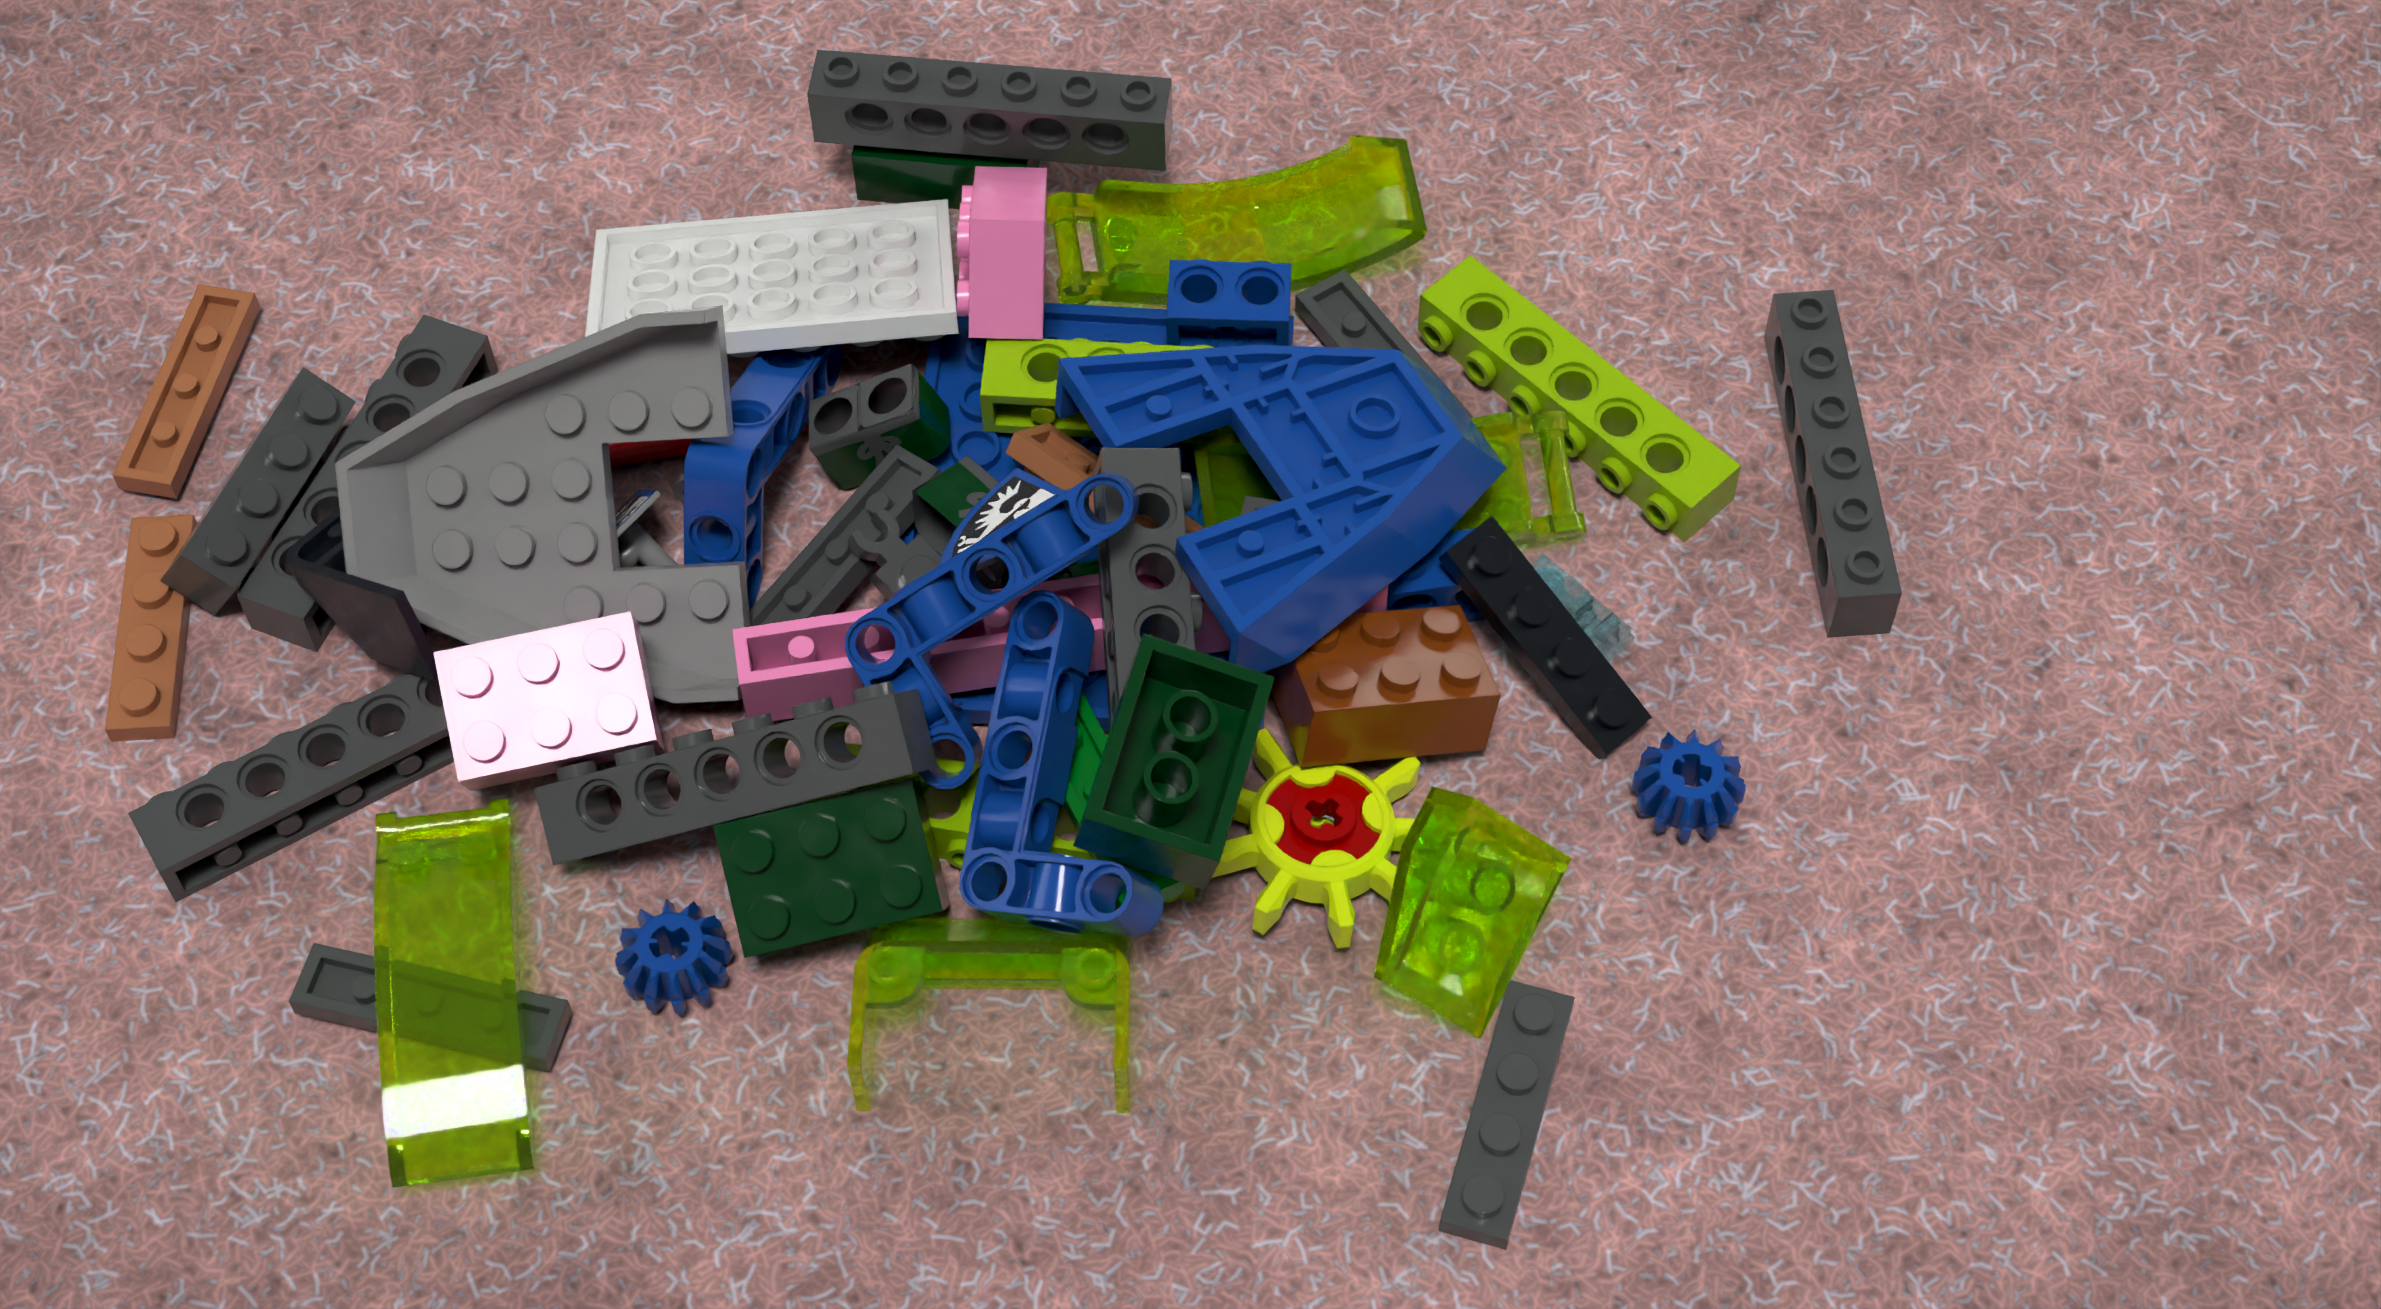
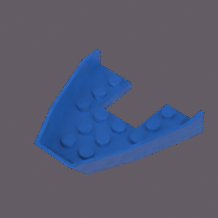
(1351, 440)

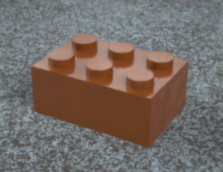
(1388, 689)

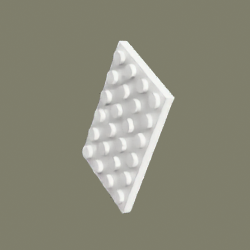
(787, 275)

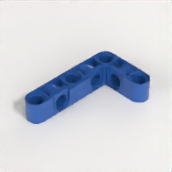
(729, 473)
(954, 599)
(1020, 803)

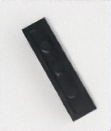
(1545, 638)

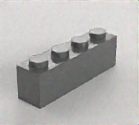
(258, 492)

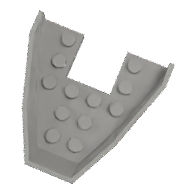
(505, 500)

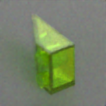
(1464, 907)

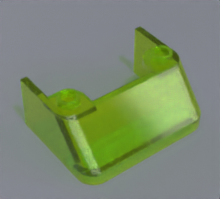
(988, 955)

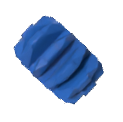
(1702, 807)
(656, 975)

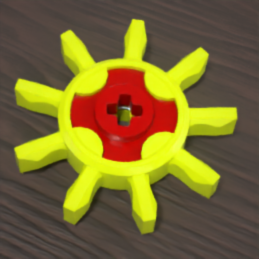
(1318, 835)

